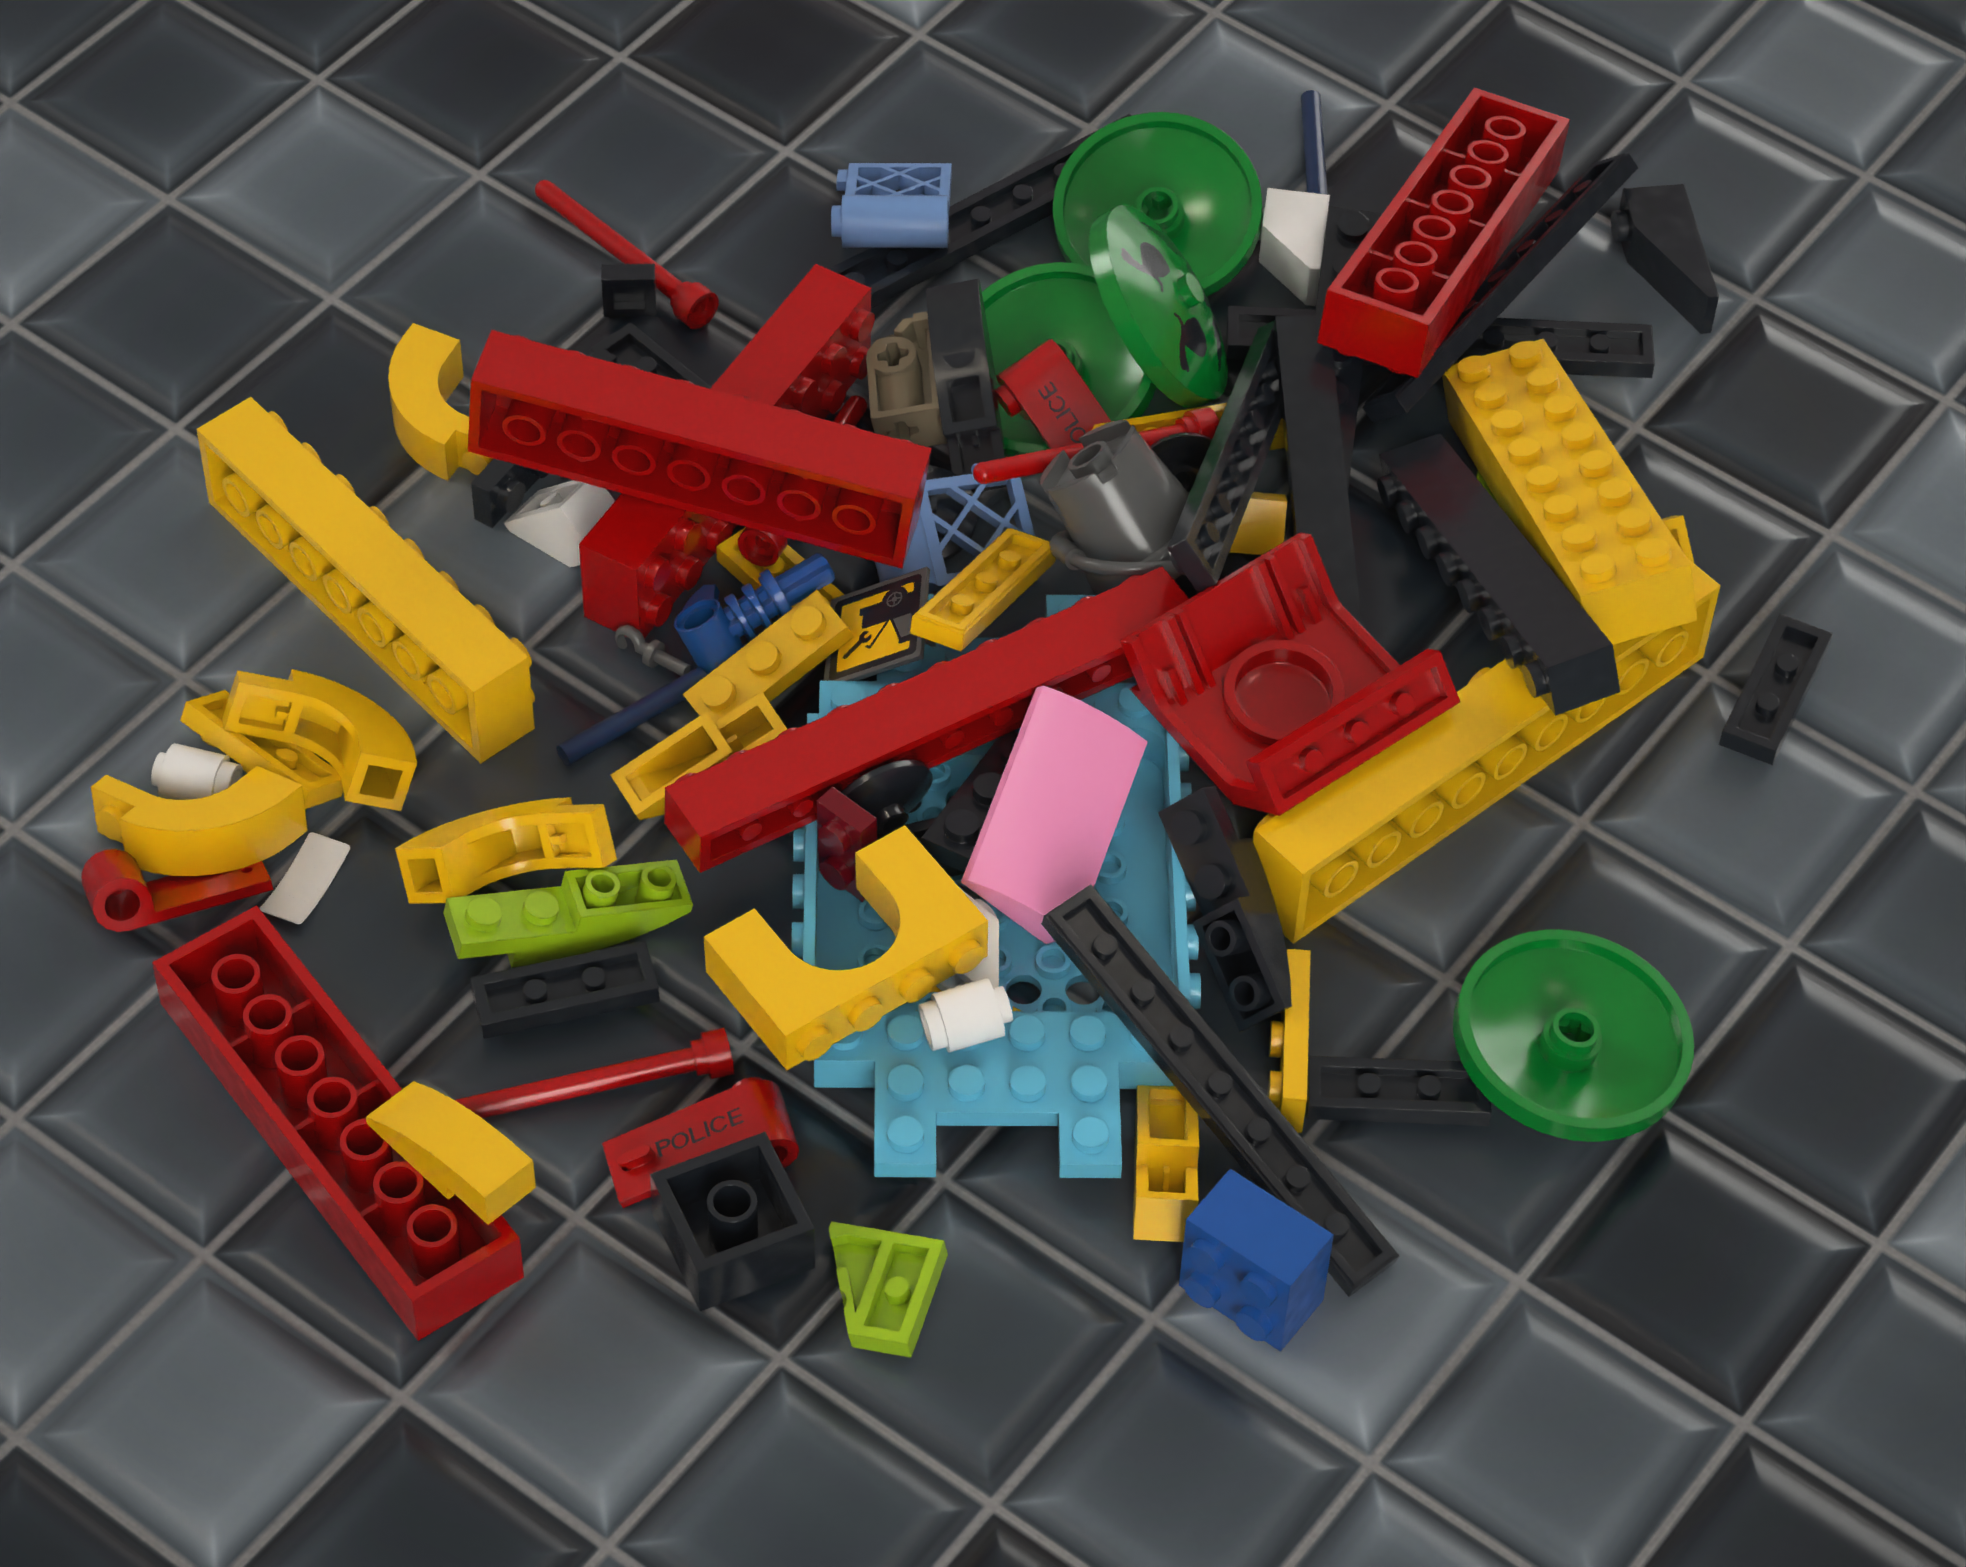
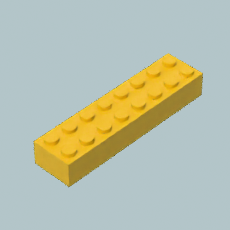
(1569, 490)
(368, 579)

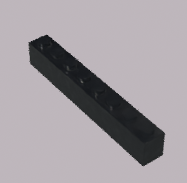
(1498, 575)

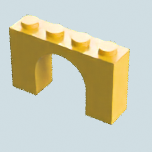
(810, 1008)

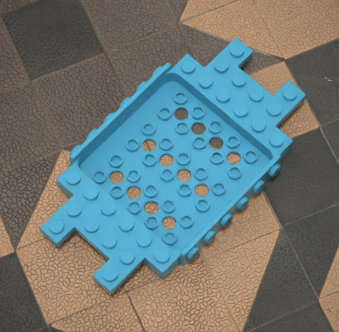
(1057, 1056)

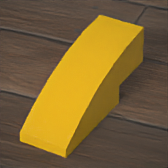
(694, 750)
(455, 1150)
(1164, 1164)

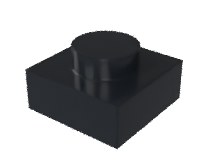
(628, 290)

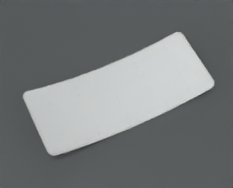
(307, 878)

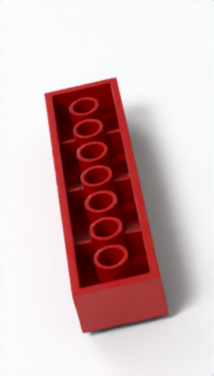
(1443, 233)
(799, 360)
(696, 448)
(308, 1092)

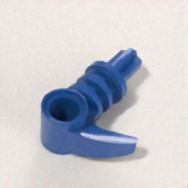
(714, 631)

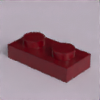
(842, 831)

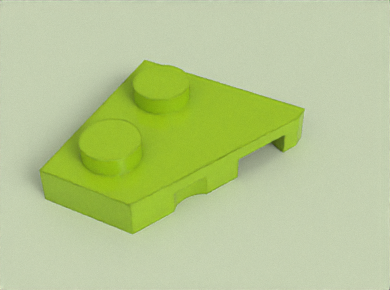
(885, 1285)

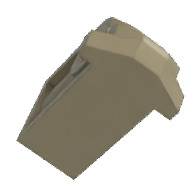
(904, 384)

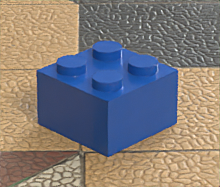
(1255, 1260)

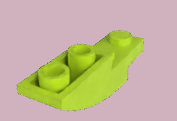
(582, 915)

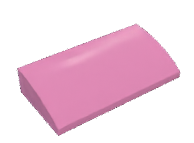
(1053, 809)

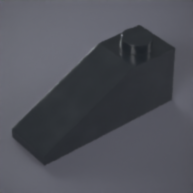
(1667, 249)

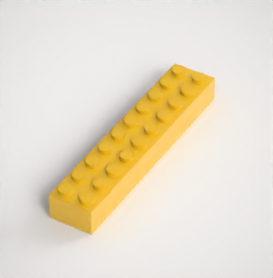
(1448, 773)

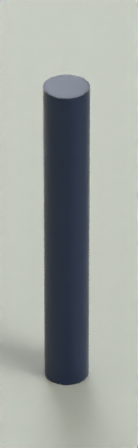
(1313, 142)
(628, 718)

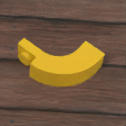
(421, 379)
(333, 722)
(203, 834)
(501, 844)

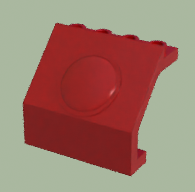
(1279, 681)

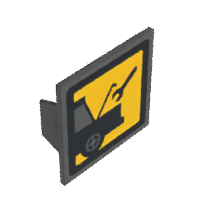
(881, 627)

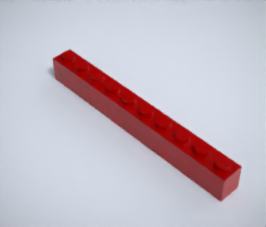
(924, 718)

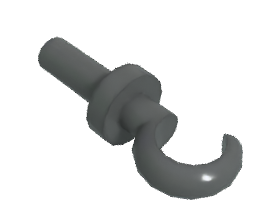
(652, 652)

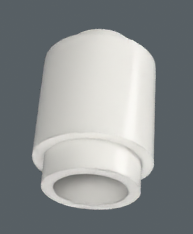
(192, 773)
(965, 1015)

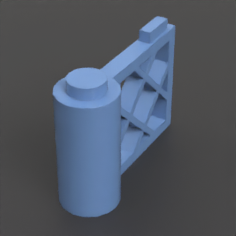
(881, 217)
(925, 545)

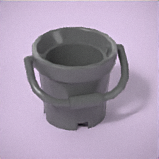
(1114, 505)

